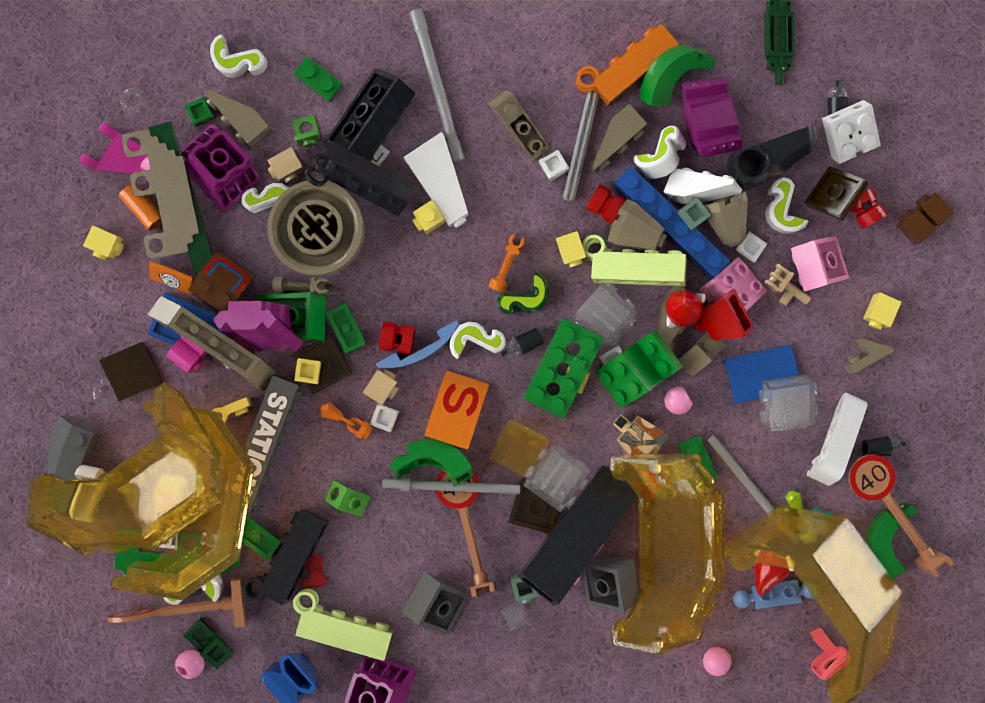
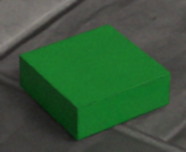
(199, 111)

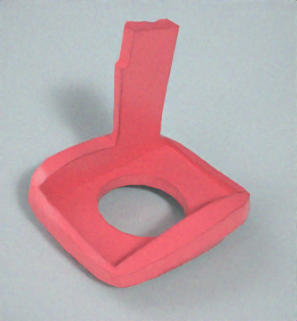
(830, 652)

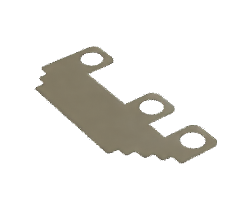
(173, 193)

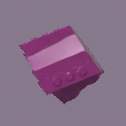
(710, 117)
(219, 167)
(258, 325)
(380, 682)

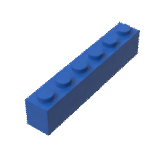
(692, 243)

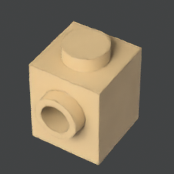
(285, 166)
(382, 386)

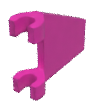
(114, 157)

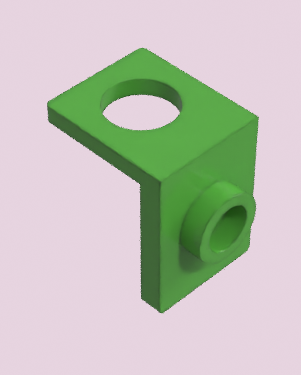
(310, 138)
(348, 499)

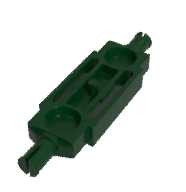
(777, 35)

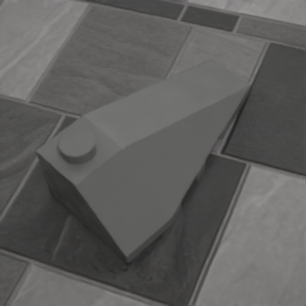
(70, 448)

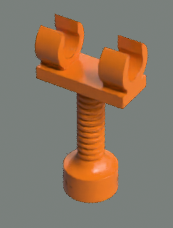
(499, 282)

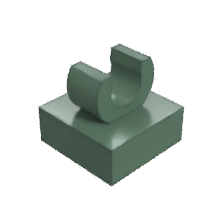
(694, 213)

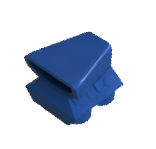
(290, 678)

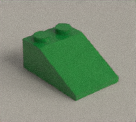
(306, 313)

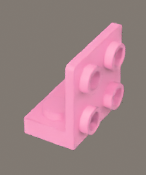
(736, 277)

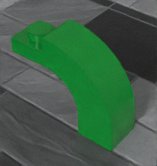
(667, 69)
(433, 454)
(880, 538)

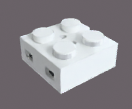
(851, 131)

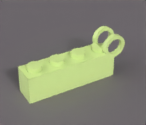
(634, 267)
(341, 631)

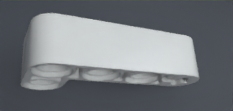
(839, 441)

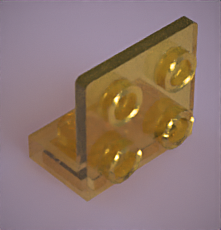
(518, 447)

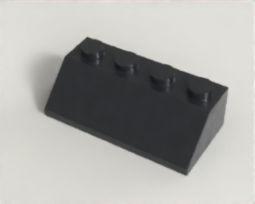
(372, 114)

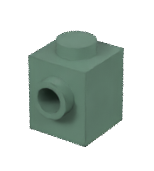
(522, 590)

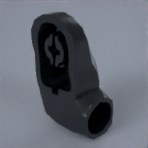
(771, 158)

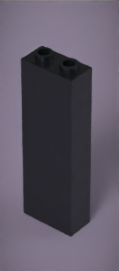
(577, 536)

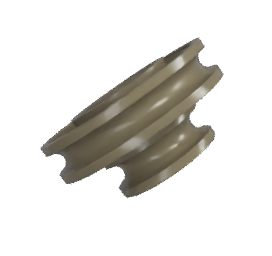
(289, 227)

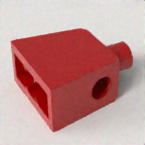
(725, 318)

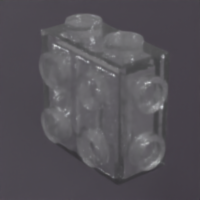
(606, 313)
(788, 403)
(557, 477)

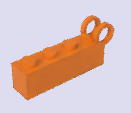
(629, 68)

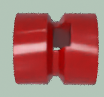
(604, 203)
(870, 215)
(389, 334)

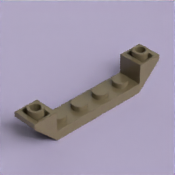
(213, 342)

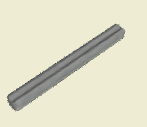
(580, 146)

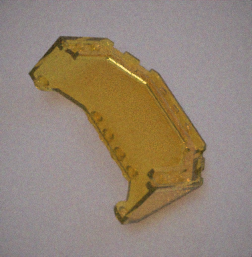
(140, 499)
(213, 539)
(677, 553)
(840, 577)

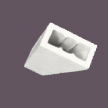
(437, 176)

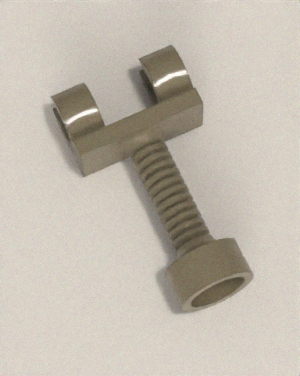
(318, 286)

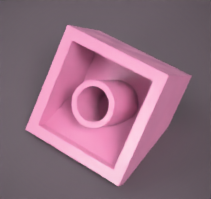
(819, 263)

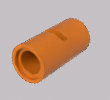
(141, 207)

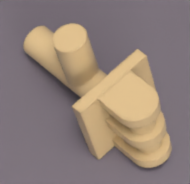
(783, 282)

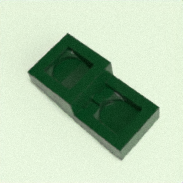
(208, 642)

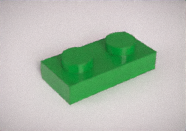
(318, 79)
(346, 328)
(695, 445)
(260, 539)

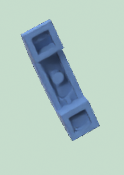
(395, 362)

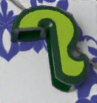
(525, 301)

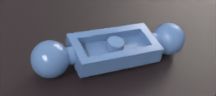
(781, 594)

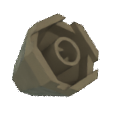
(728, 218)
(636, 229)

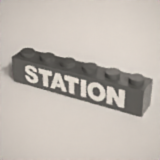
(268, 432)

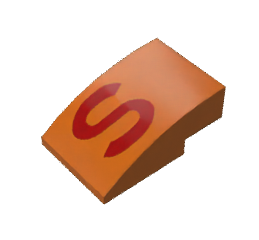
(456, 409)

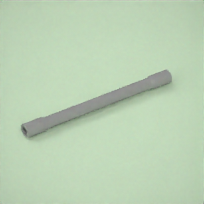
(421, 29)

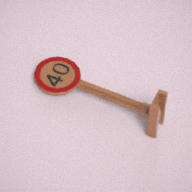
(873, 479)
(461, 501)
(234, 602)

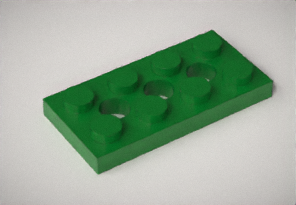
(548, 369)

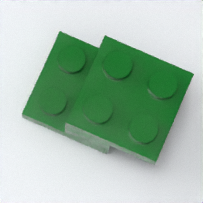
(638, 369)

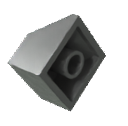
(611, 582)
(435, 603)

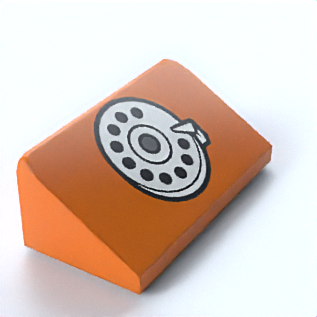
(170, 277)

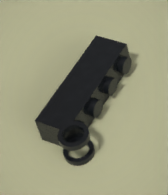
(361, 178)
(291, 560)

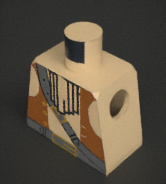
(639, 436)

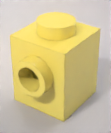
(428, 217)
(103, 243)
(571, 249)
(881, 311)

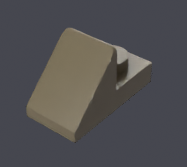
(871, 353)
(700, 354)

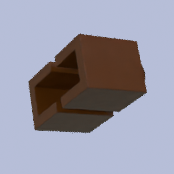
(922, 220)

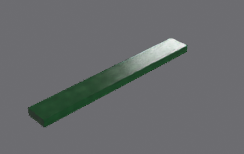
(200, 249)

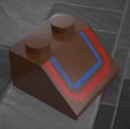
(221, 281)

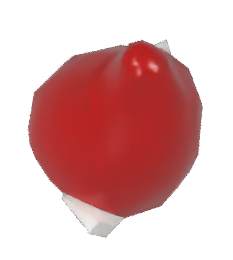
(684, 308)
(769, 576)

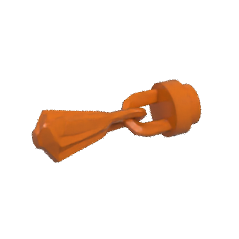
(331, 412)

